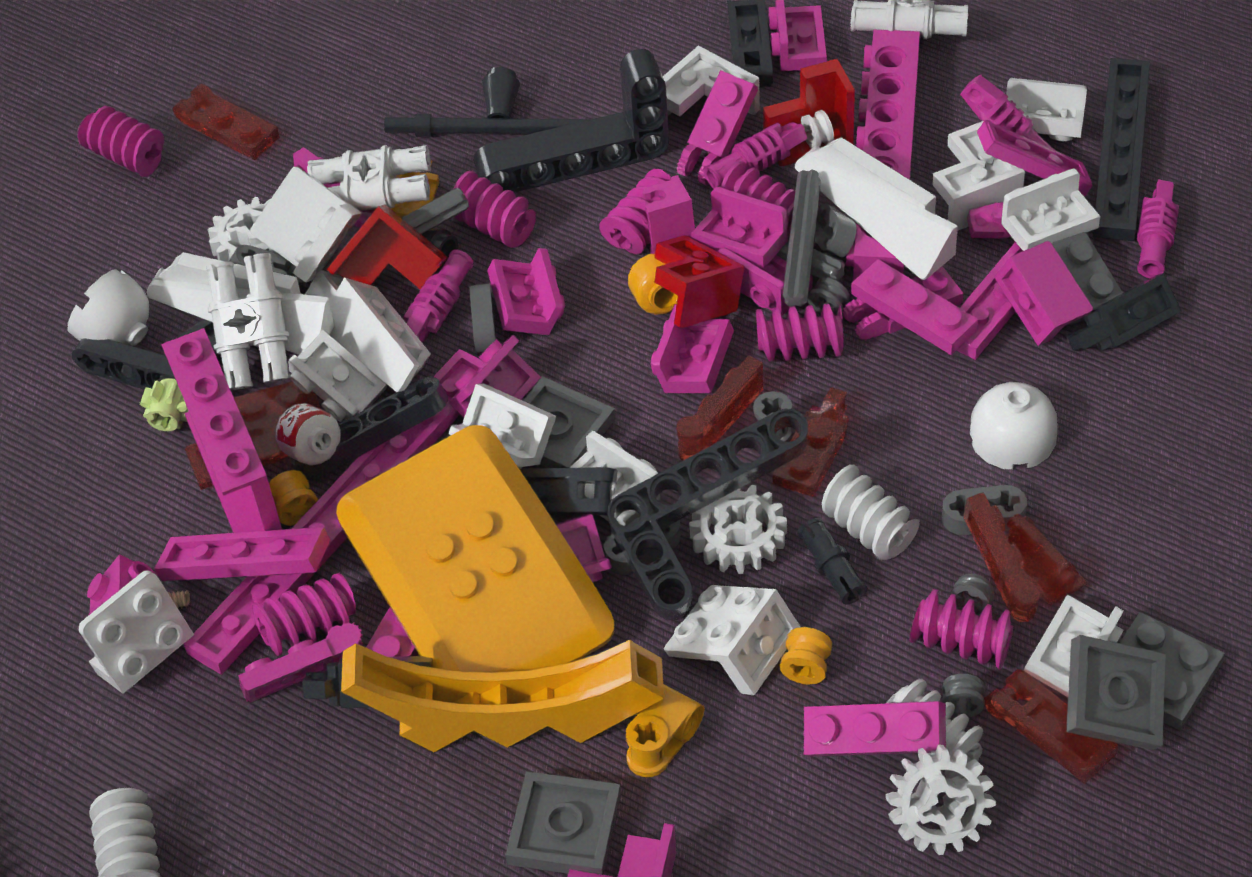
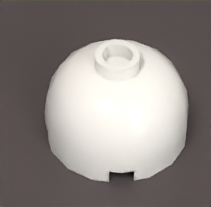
(114, 312)
(1013, 425)

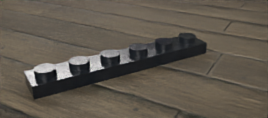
(1122, 149)

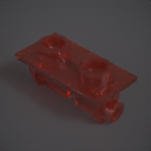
(1043, 560)

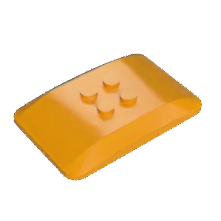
(474, 560)

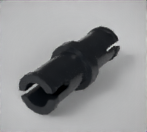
(832, 561)

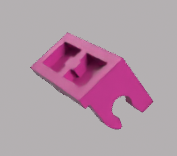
(671, 215)

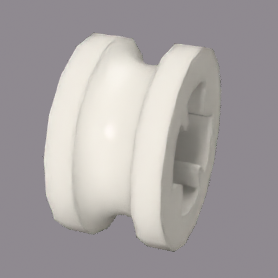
(818, 129)

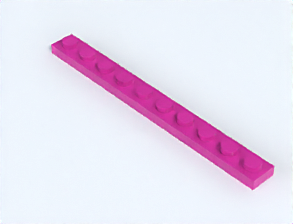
(232, 624)

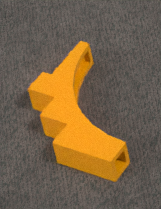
(505, 706)

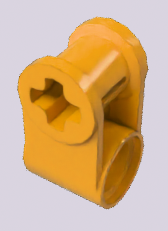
(661, 731)

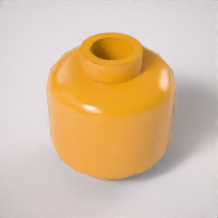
(649, 295)

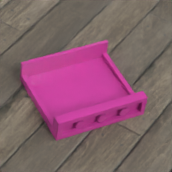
(222, 435)

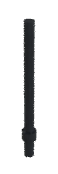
(424, 125)

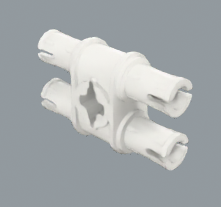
(910, 16)
(370, 176)
(230, 312)

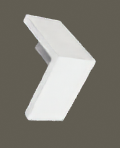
(696, 76)
(977, 179)

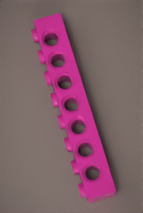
(888, 124)

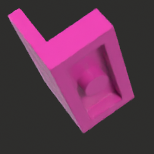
(1042, 291)

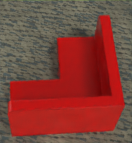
(821, 88)
(386, 241)
(701, 277)

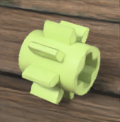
(164, 405)

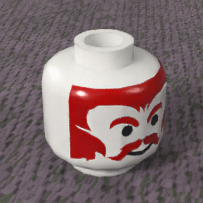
(307, 434)

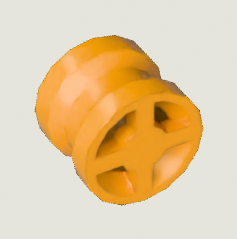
(292, 496)
(806, 655)

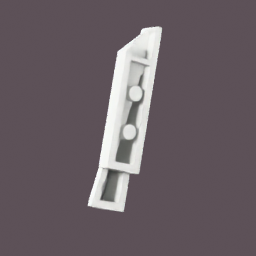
(884, 205)
(187, 288)
(371, 329)

